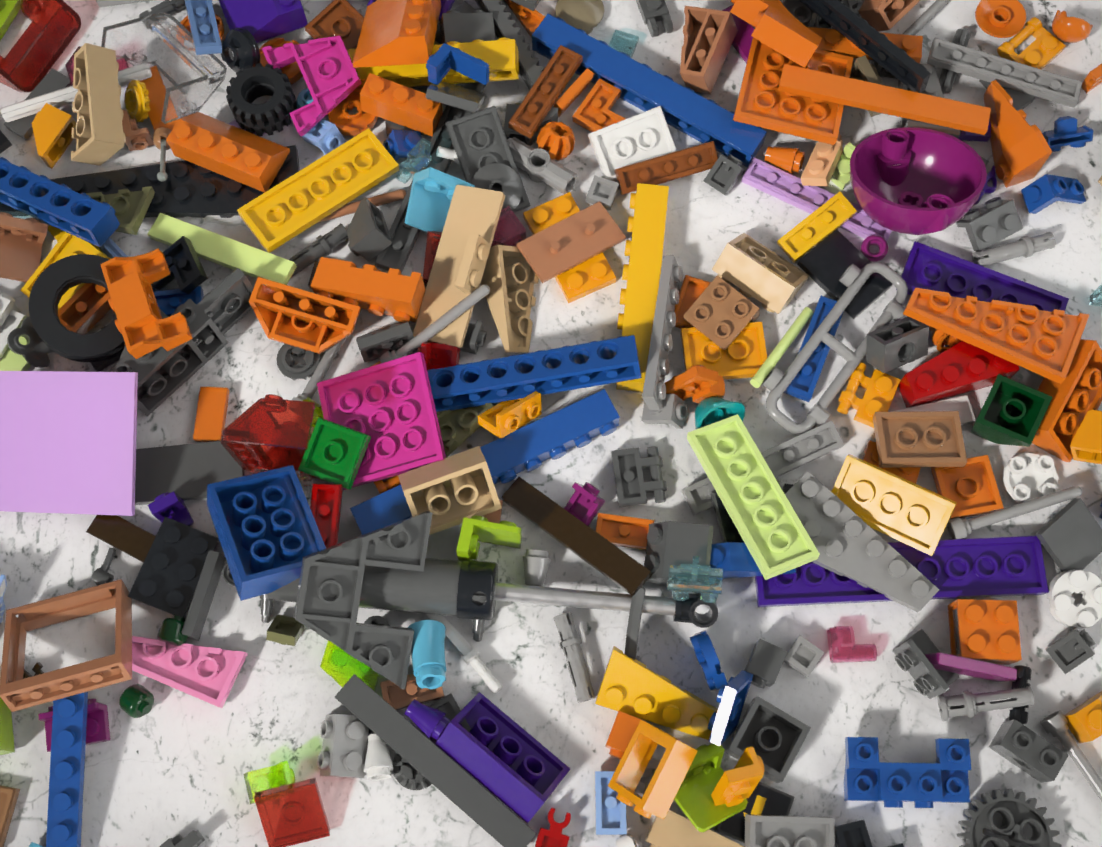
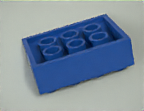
(263, 529)

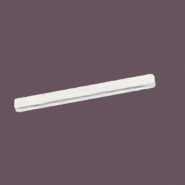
(67, 95)

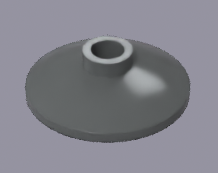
(504, 176)

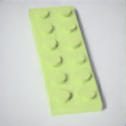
(752, 497)

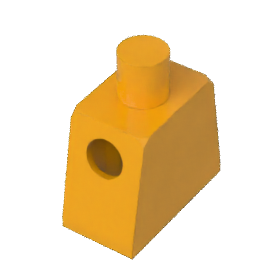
(1088, 439)

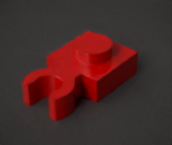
(553, 836)

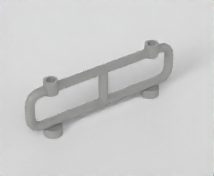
(778, 381)

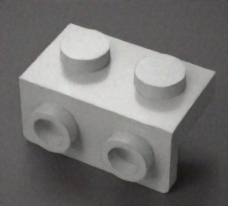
(343, 746)

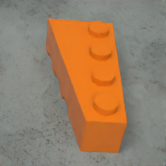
(370, 288)

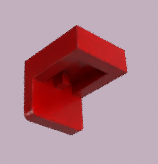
(439, 355)

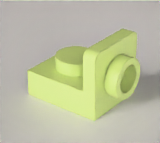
(841, 175)

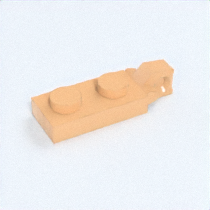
(822, 163)

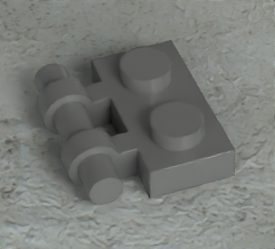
(629, 476)

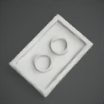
(632, 141)

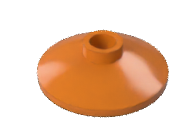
(1000, 17)

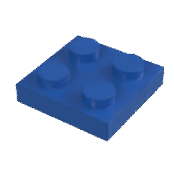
(731, 705)

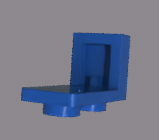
(453, 58)
(1052, 189)

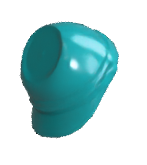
(716, 409)

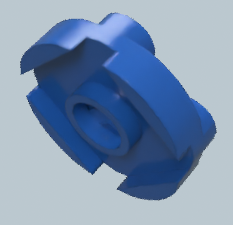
(708, 660)

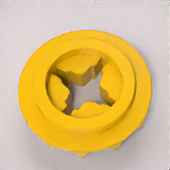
(137, 100)

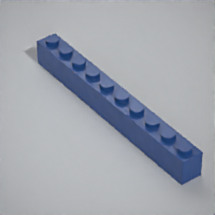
(648, 89)
(512, 454)

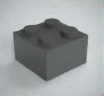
(772, 734)

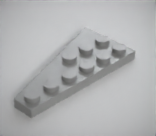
(854, 548)

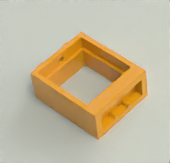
(666, 778)

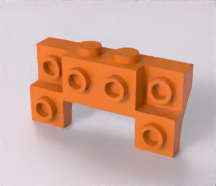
(136, 306)

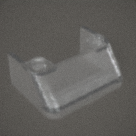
(169, 46)

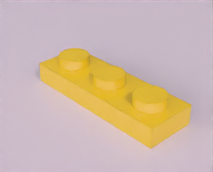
(816, 227)

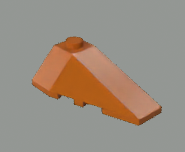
(1015, 145)

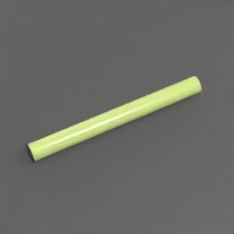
(781, 347)

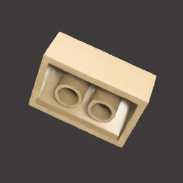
(759, 273)
(451, 489)

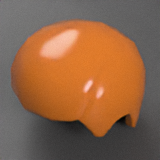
(1070, 28)

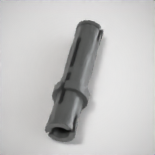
(322, 246)

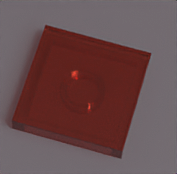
(292, 813)

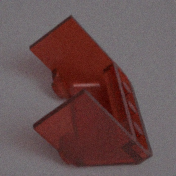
(41, 44)
(270, 434)

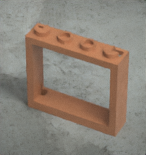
(75, 679)

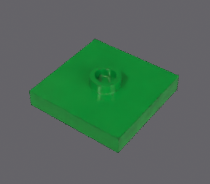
(334, 453)

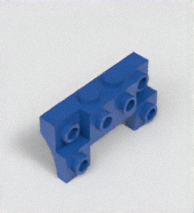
(907, 782)

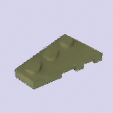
(129, 207)
(459, 425)

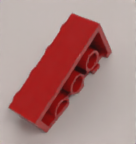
(952, 374)

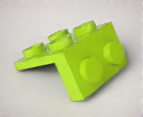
(696, 790)

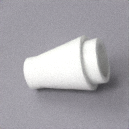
(378, 760)

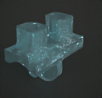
(695, 579)

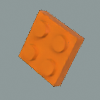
(969, 486)

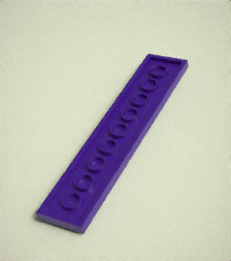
(956, 568)

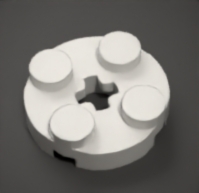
(1061, 598)

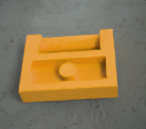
(1039, 52)

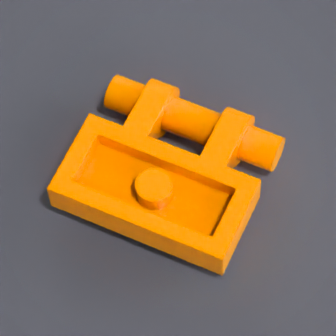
(876, 398)

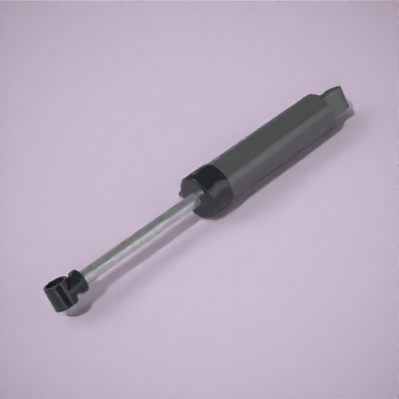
(471, 592)

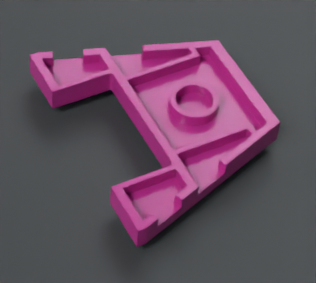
(326, 72)

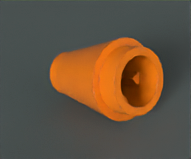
(785, 158)

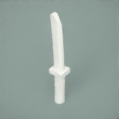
(471, 655)

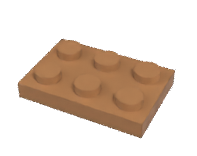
(919, 439)

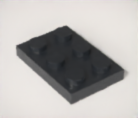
(173, 567)

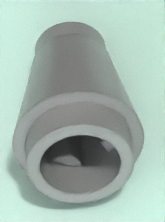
(536, 567)

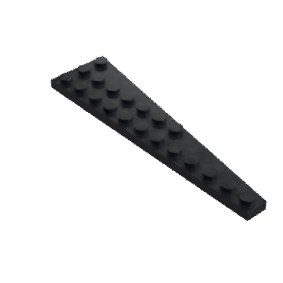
(186, 192)

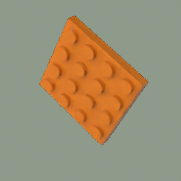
(784, 112)

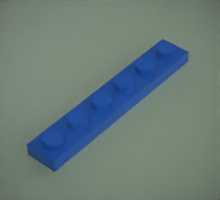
(67, 771)

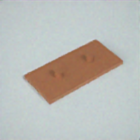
(570, 242)

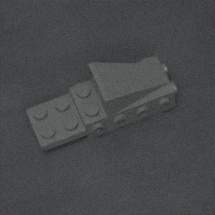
(207, 324)

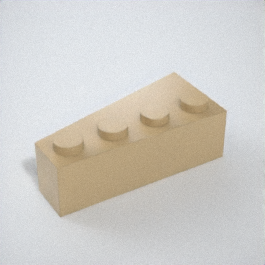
(97, 105)

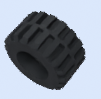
(253, 84)

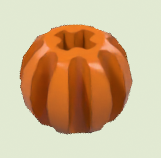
(556, 140)

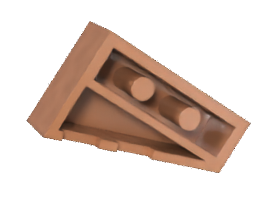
(885, 13)
(705, 46)

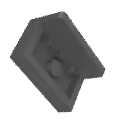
(991, 223)

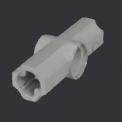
(550, 172)

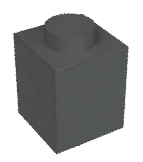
(765, 663)

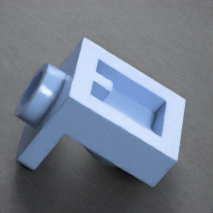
(324, 136)

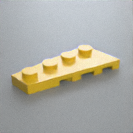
(652, 697)

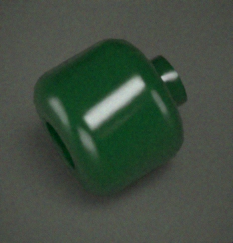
(171, 631)
(136, 701)

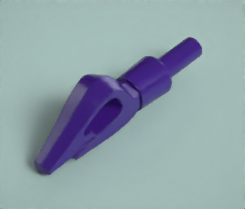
(988, 189)

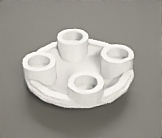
(1030, 476)

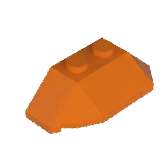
(301, 316)

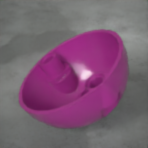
(929, 189)

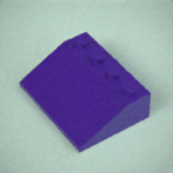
(264, 17)

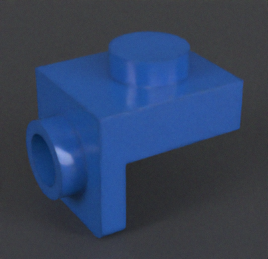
(401, 142)

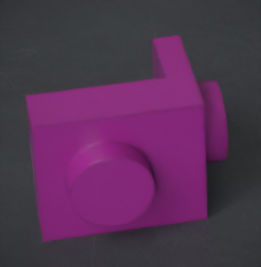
(584, 502)

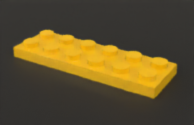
(318, 190)

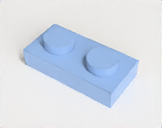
(608, 809)

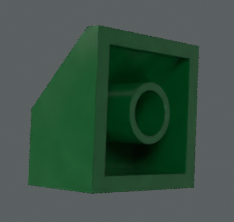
(1011, 413)

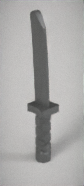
(634, 624)

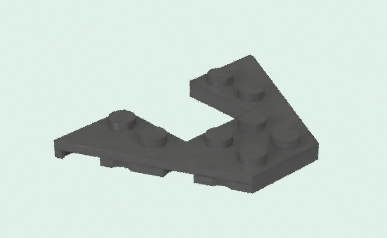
(332, 592)

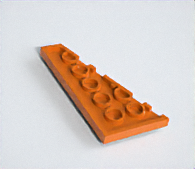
(1009, 330)

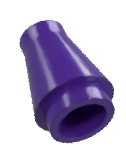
(428, 720)

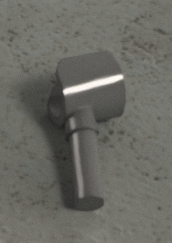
(101, 575)

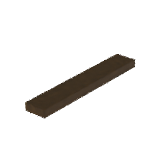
(576, 536)

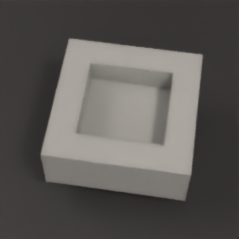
(603, 191)
(803, 656)

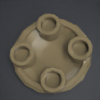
(580, 13)

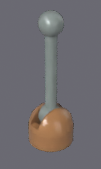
(163, 146)

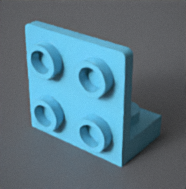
(431, 199)

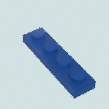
(806, 379)

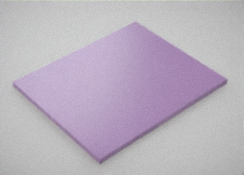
(68, 442)

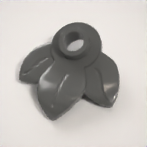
(35, 350)

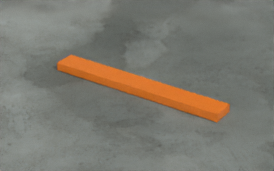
(884, 99)

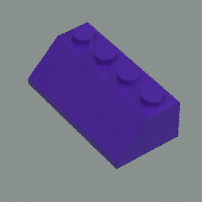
(502, 757)

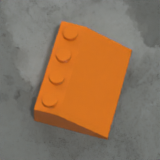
(397, 33)

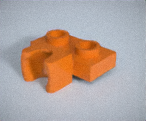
(696, 383)

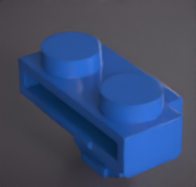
(1067, 133)

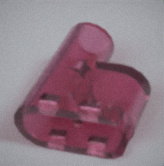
(843, 647)

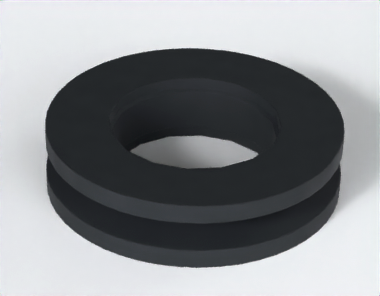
(44, 310)

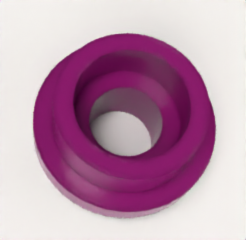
(874, 240)

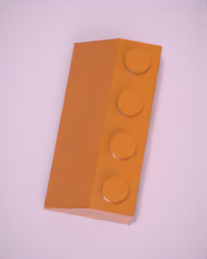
(227, 150)
(1071, 400)

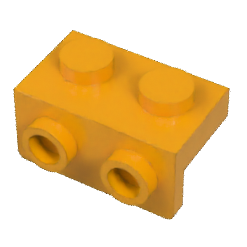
(511, 415)
(741, 781)

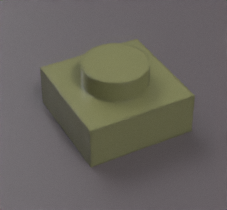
(285, 630)

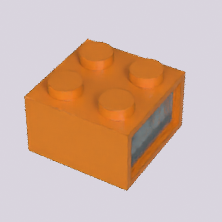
(985, 630)

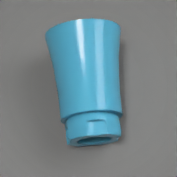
(428, 653)

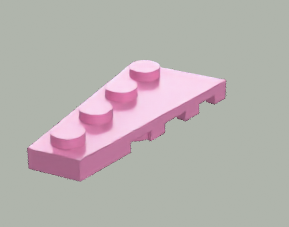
(193, 669)

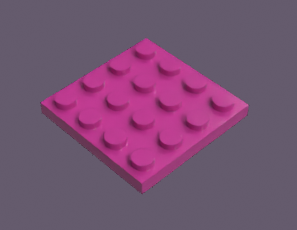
(392, 407)

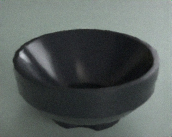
(244, 48)

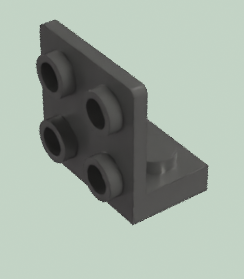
(911, 657)

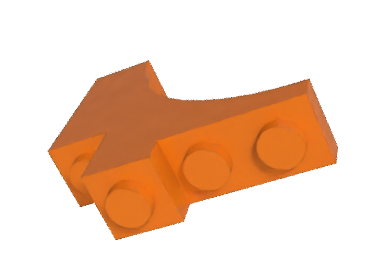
(778, 28)

